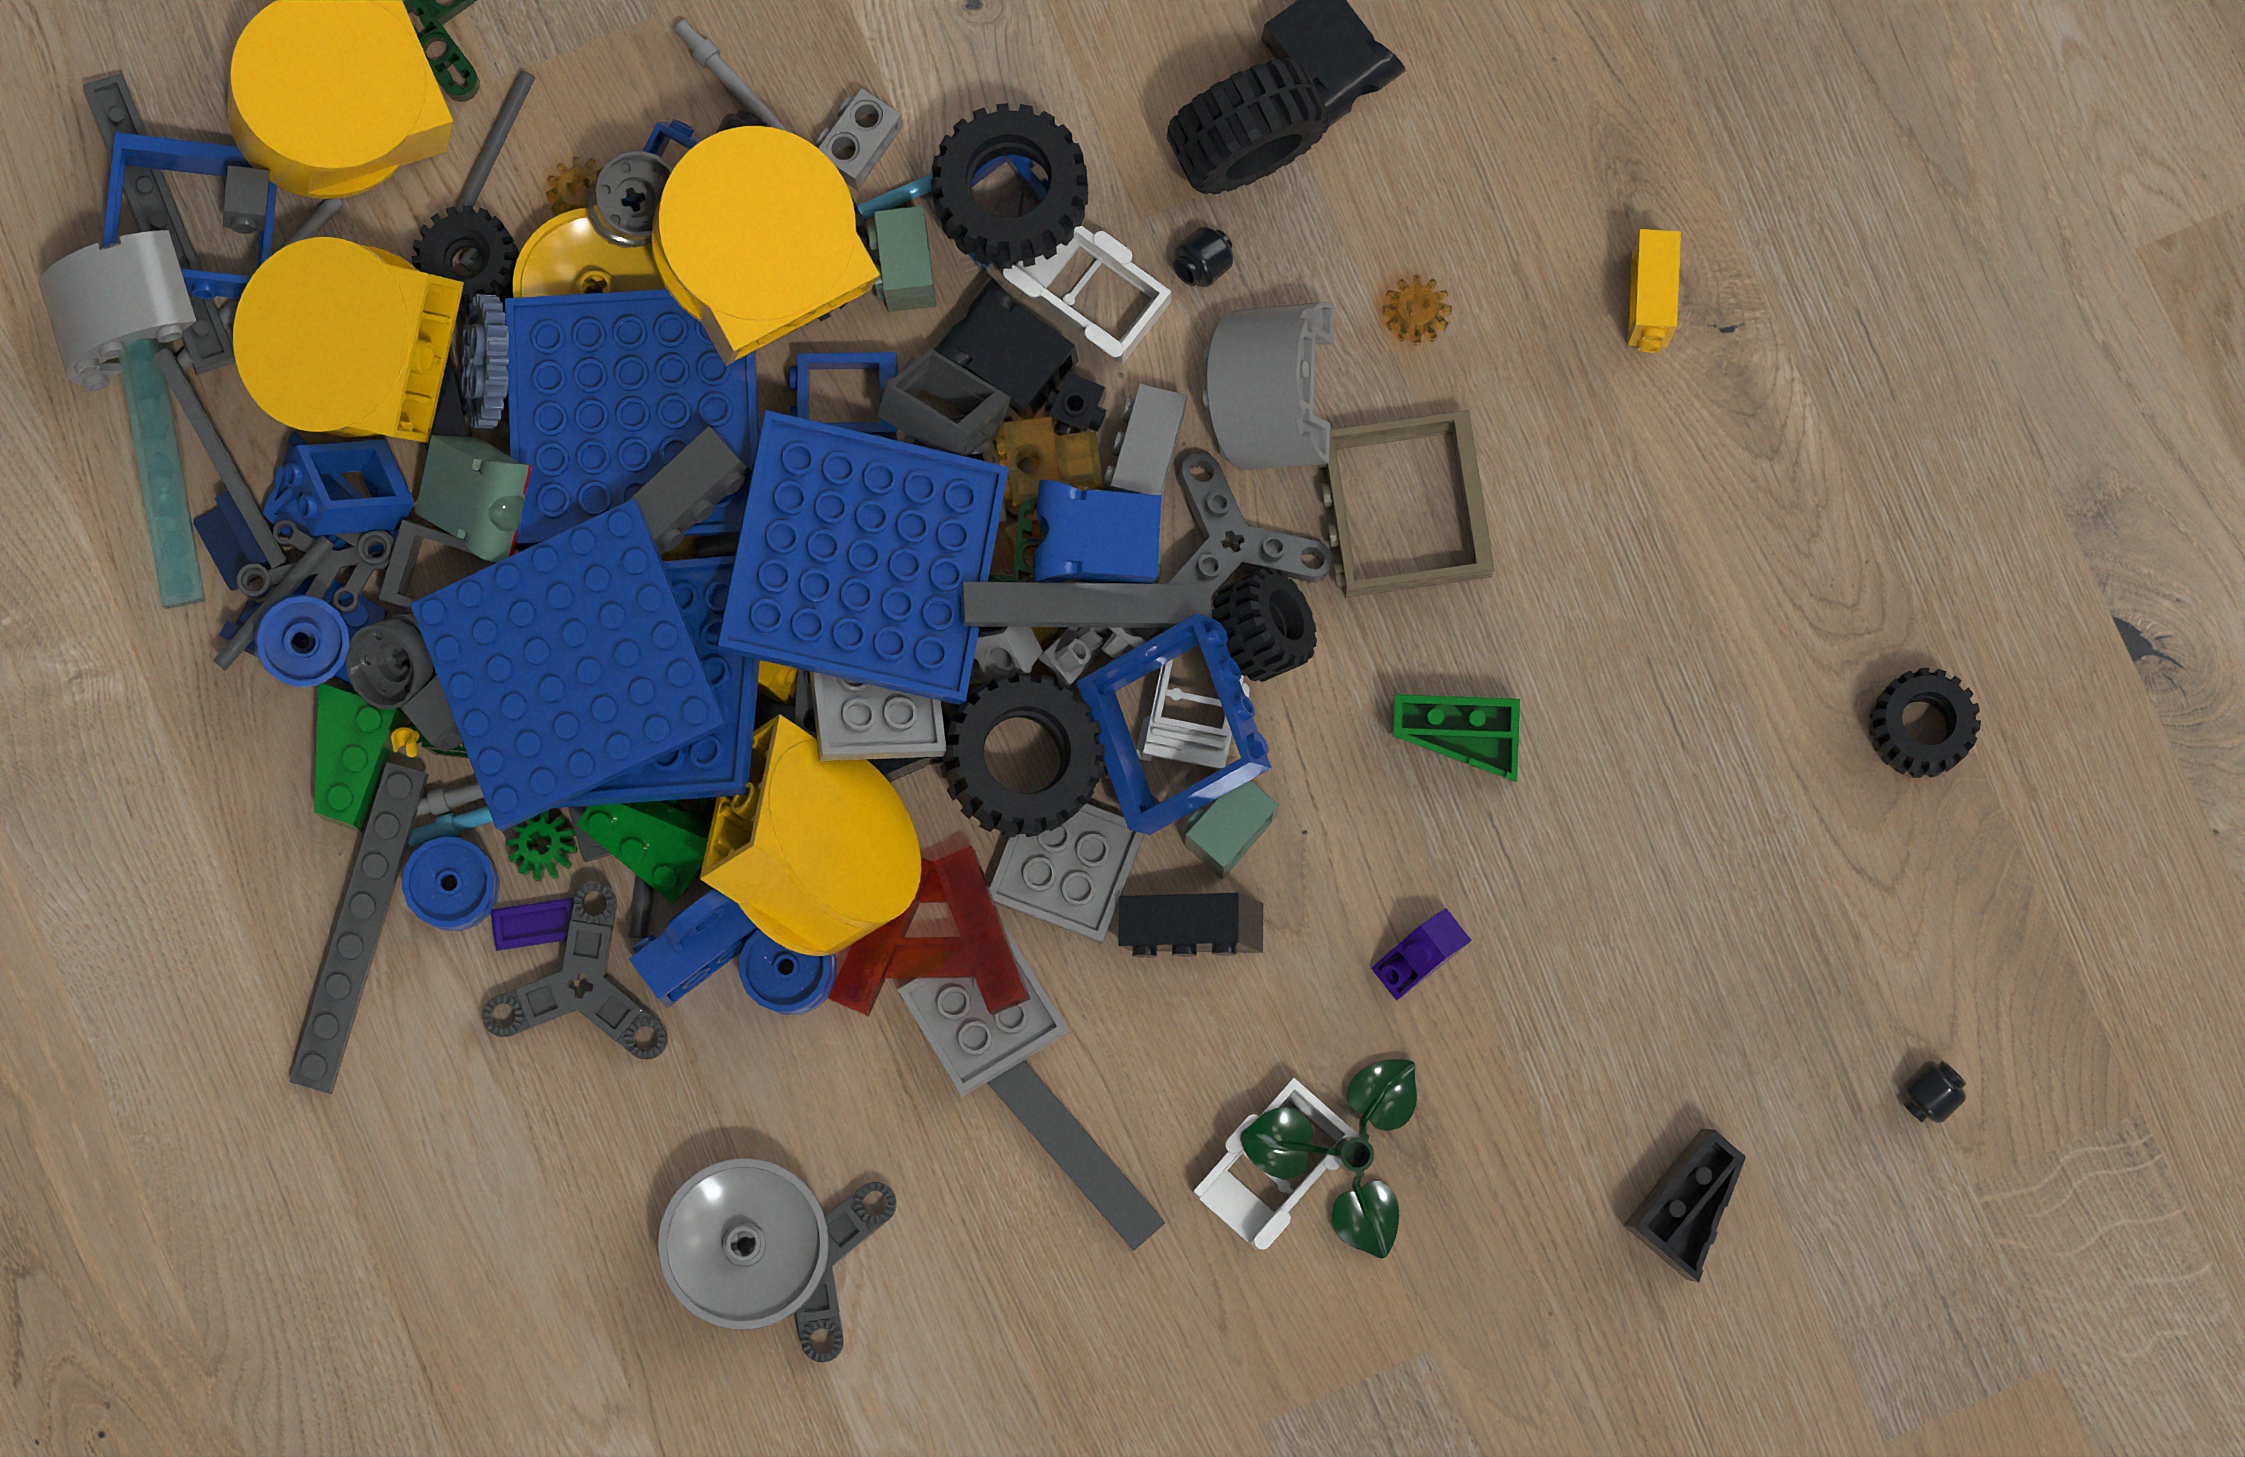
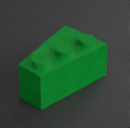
(1462, 728)
(350, 755)
(652, 841)

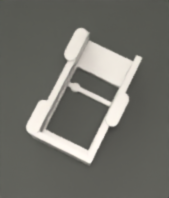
(1115, 256)
(1182, 739)
(1243, 1209)

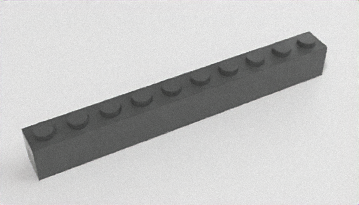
(671, 504)

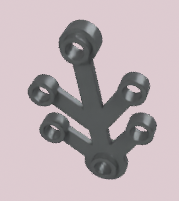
(328, 568)

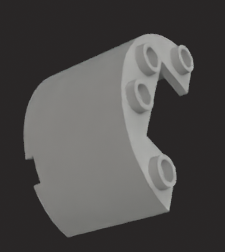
(111, 298)
(1265, 385)

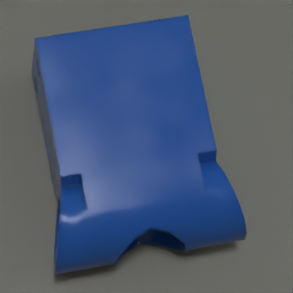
(1096, 535)

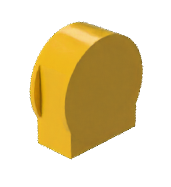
(334, 96)
(758, 237)
(345, 339)
(813, 846)

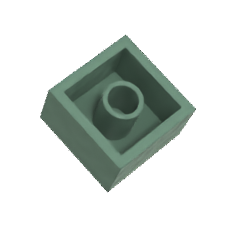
(905, 260)
(1230, 826)

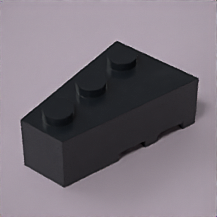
(1190, 924)
(1687, 1203)

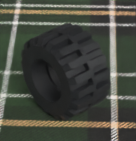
(1266, 624)
(1944, 695)

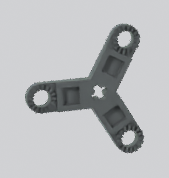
(1221, 519)
(604, 1006)
(847, 1229)

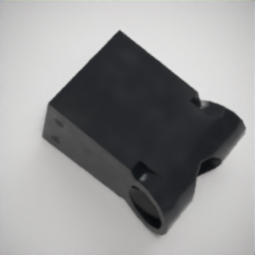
(1334, 50)
(1009, 349)

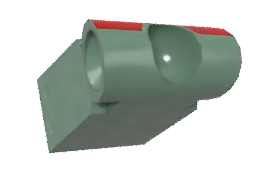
(474, 494)

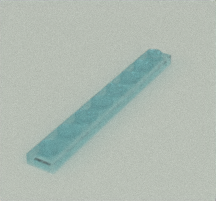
(161, 476)

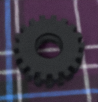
(464, 231)

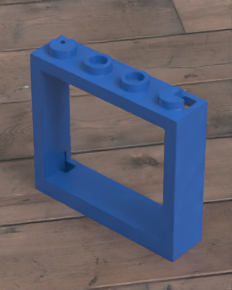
(189, 158)
(1120, 754)

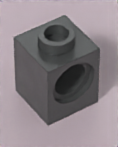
(245, 199)

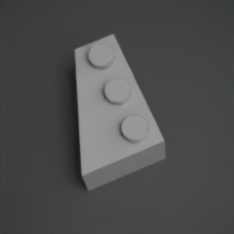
(1149, 442)

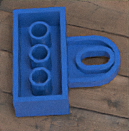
(692, 946)

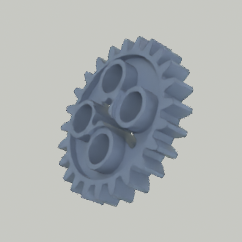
(484, 361)

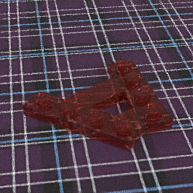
(978, 953)

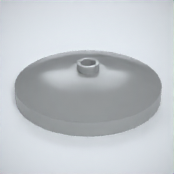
(703, 1235)

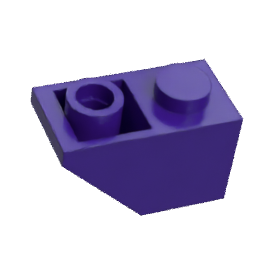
(1421, 953)

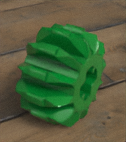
(532, 859)

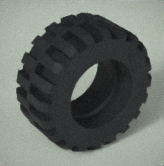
(1248, 126)
(997, 136)
(1060, 716)

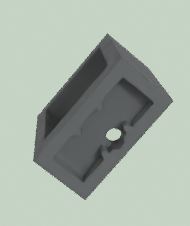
(955, 385)
(405, 557)

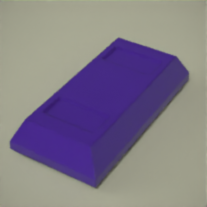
(532, 924)

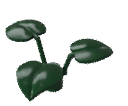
(1281, 1145)

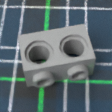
(867, 142)
(1003, 652)

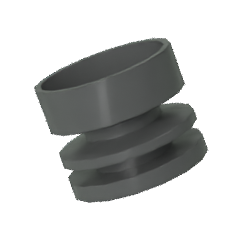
(632, 175)
(389, 661)

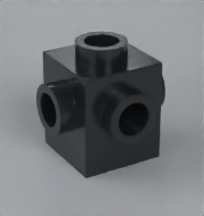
(1080, 395)

